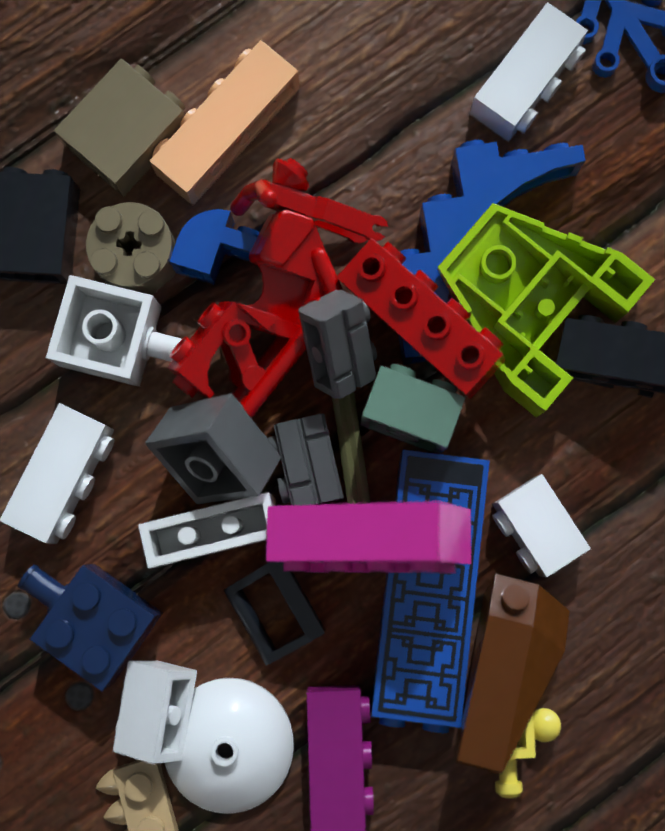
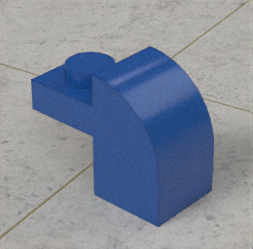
(206, 241)

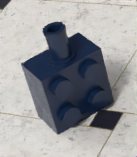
(90, 622)

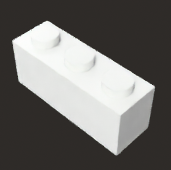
(529, 73)
(58, 475)
(205, 530)

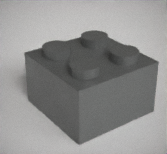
(214, 450)

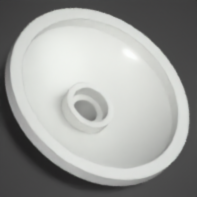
(261, 741)

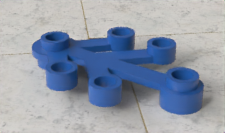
(628, 18)

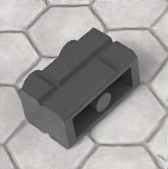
(338, 343)
(306, 462)

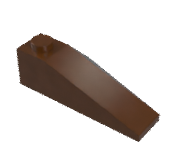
(512, 664)

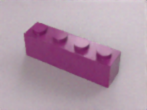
(338, 758)

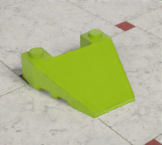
(524, 284)

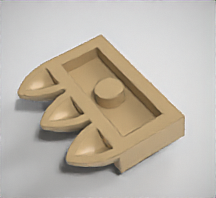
(143, 797)

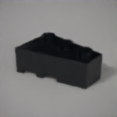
(613, 354)

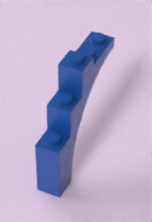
(479, 181)

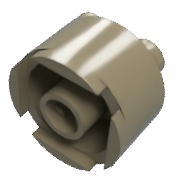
(117, 232)

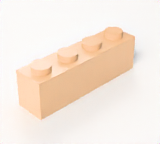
(225, 122)

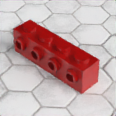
(422, 318)

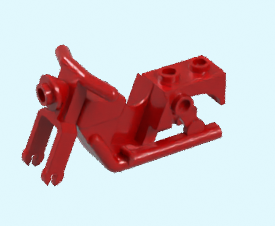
(293, 275)

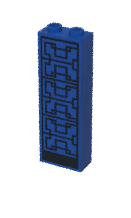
(430, 614)

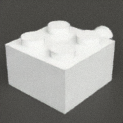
(108, 331)

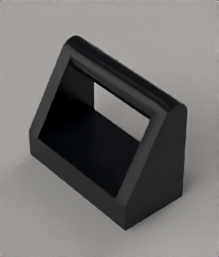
(295, 599)

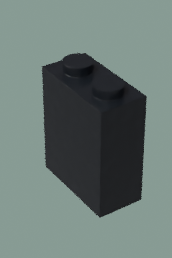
(37, 225)

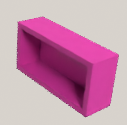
(369, 537)

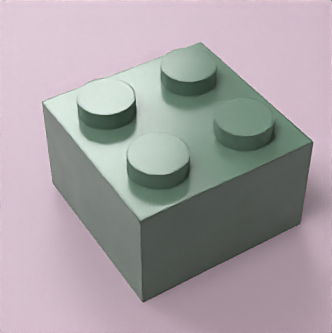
(412, 409)

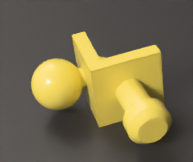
(543, 727)

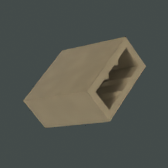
(121, 125)

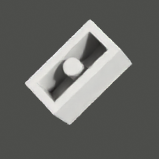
(539, 527)
(154, 711)

